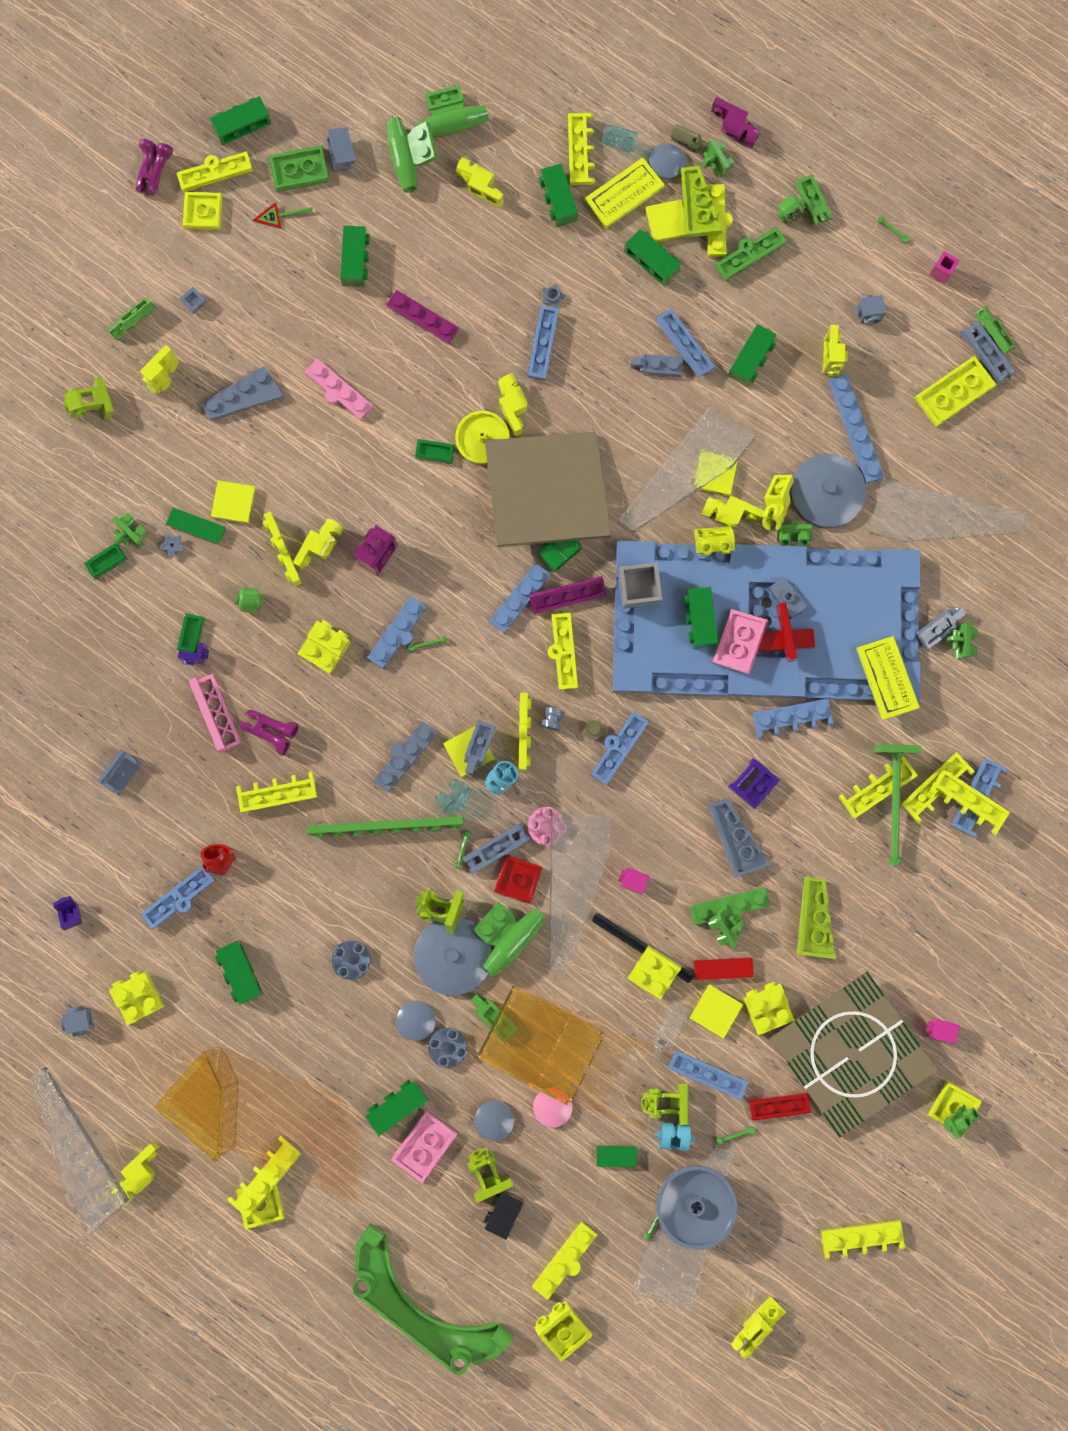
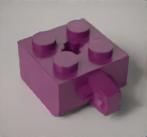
(376, 550)

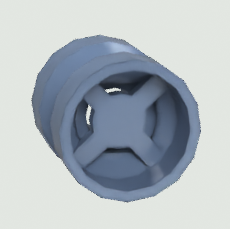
(552, 719)

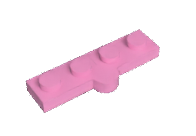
(338, 390)

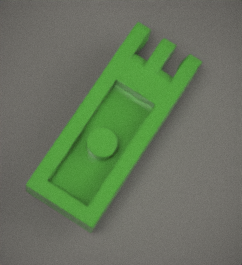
(813, 199)

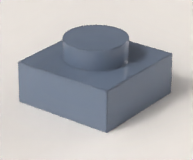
(193, 300)

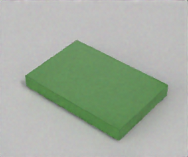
(299, 168)

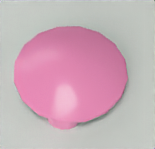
(540, 825)
(551, 1111)

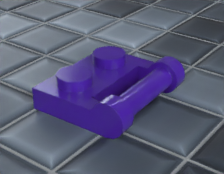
(758, 788)

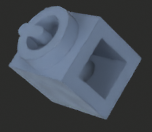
(870, 309)
(77, 1020)

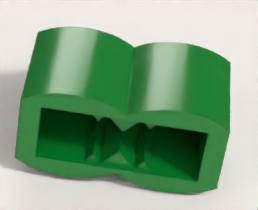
(559, 553)

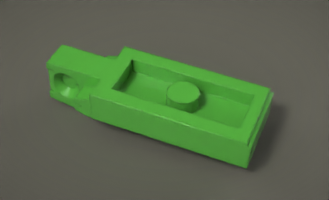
(131, 318)
(995, 330)
(486, 1010)

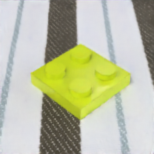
(654, 972)

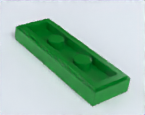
(195, 526)

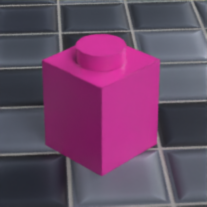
(944, 267)
(633, 880)
(942, 1030)

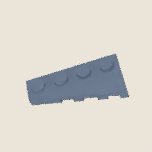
(248, 392)
(737, 843)

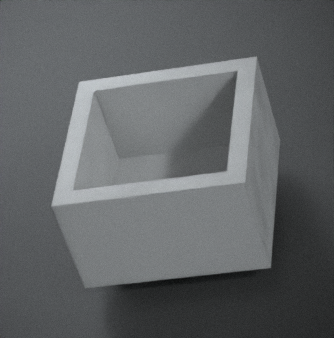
(640, 585)

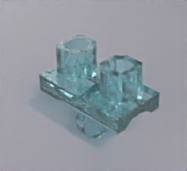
(619, 137)
(456, 799)

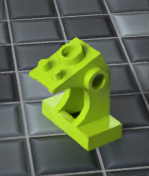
(76, 406)
(453, 908)
(678, 1103)
(492, 1184)

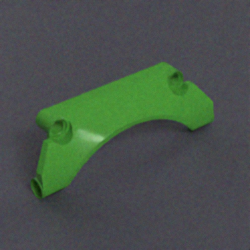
(438, 1338)

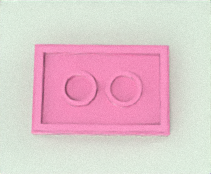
(740, 641)
(424, 1146)

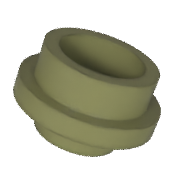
(594, 729)

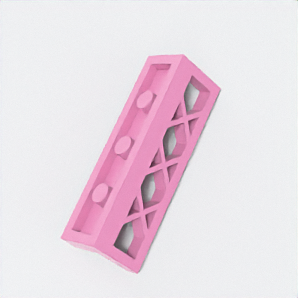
(207, 713)

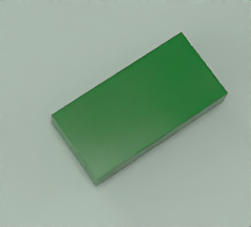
(434, 451)
(105, 561)
(190, 633)
(616, 1156)

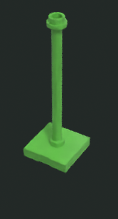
(896, 752)

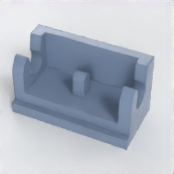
(340, 149)
(119, 772)

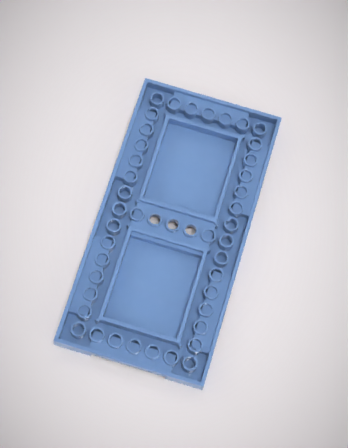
(849, 604)

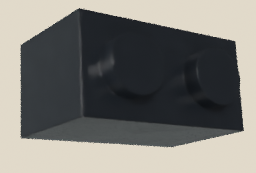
(503, 1214)

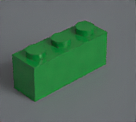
(240, 120)
(558, 195)
(354, 256)
(652, 257)
(753, 355)
(701, 617)
(238, 972)
(396, 1106)

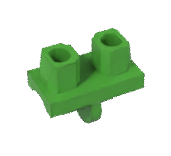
(715, 159)
(794, 532)
(135, 536)
(962, 641)
(730, 928)
(961, 1121)

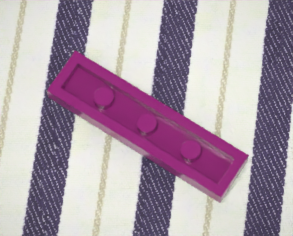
(422, 317)
(567, 595)

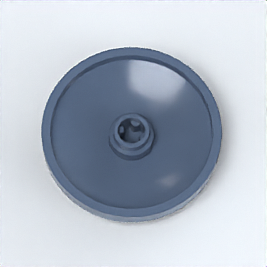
(828, 491)
(450, 961)
(696, 1207)

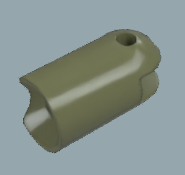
(686, 137)

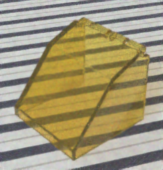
(540, 1045)
(205, 1103)

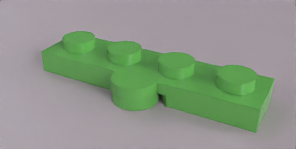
(750, 253)
(732, 904)

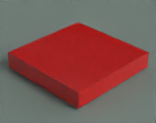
(518, 879)

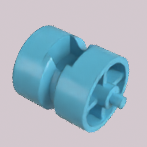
(501, 777)
(675, 1137)

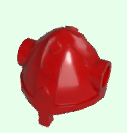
(217, 859)

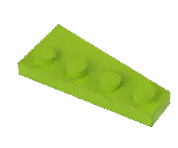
(698, 208)
(814, 926)

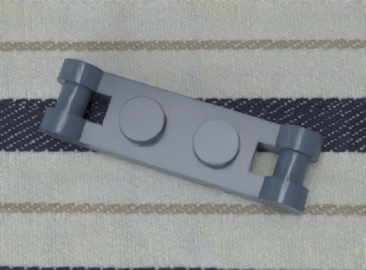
(988, 352)
(497, 848)

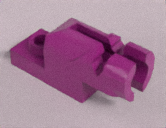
(735, 122)

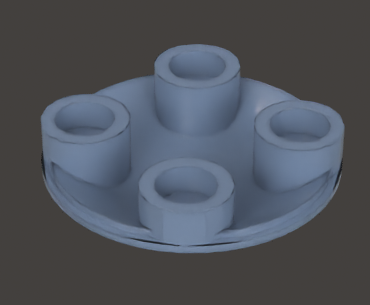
(667, 161)
(351, 960)
(415, 1021)
(447, 1047)
(494, 1120)

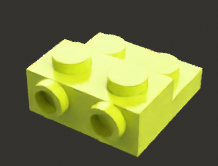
(834, 352)
(157, 370)
(714, 540)
(324, 646)
(136, 997)
(768, 1008)
(562, 1330)

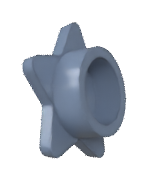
(552, 291)
(172, 540)

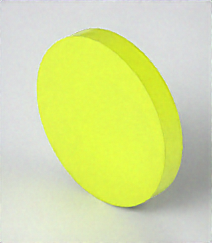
(473, 432)

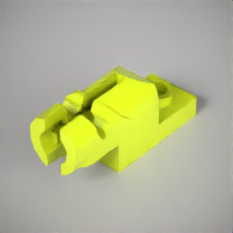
(479, 182)
(512, 402)
(777, 501)
(732, 511)
(318, 544)
(138, 1172)
(758, 1327)

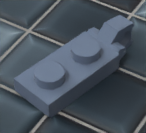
(658, 365)
(940, 627)
(478, 746)

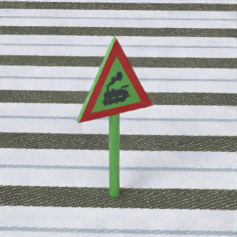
(272, 217)

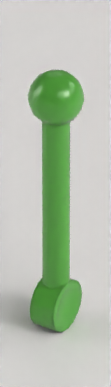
(905, 238)
(412, 647)
(467, 833)
(751, 1130)
(647, 1236)

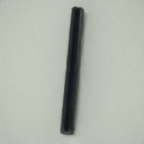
(632, 941)

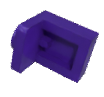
(190, 658)
(68, 912)

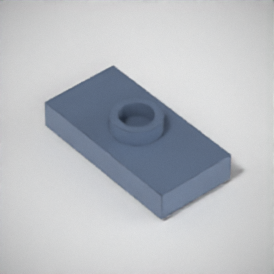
(785, 593)

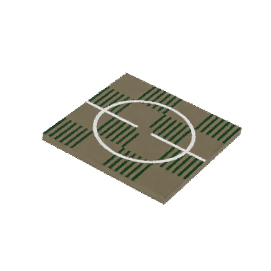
(853, 1054)

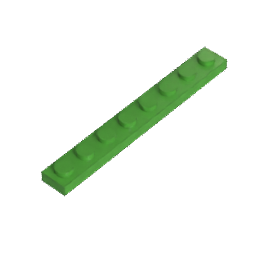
(395, 826)

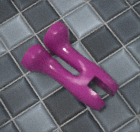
(149, 150)
(280, 743)

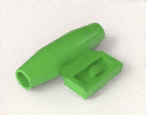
(450, 114)
(409, 150)
(507, 936)

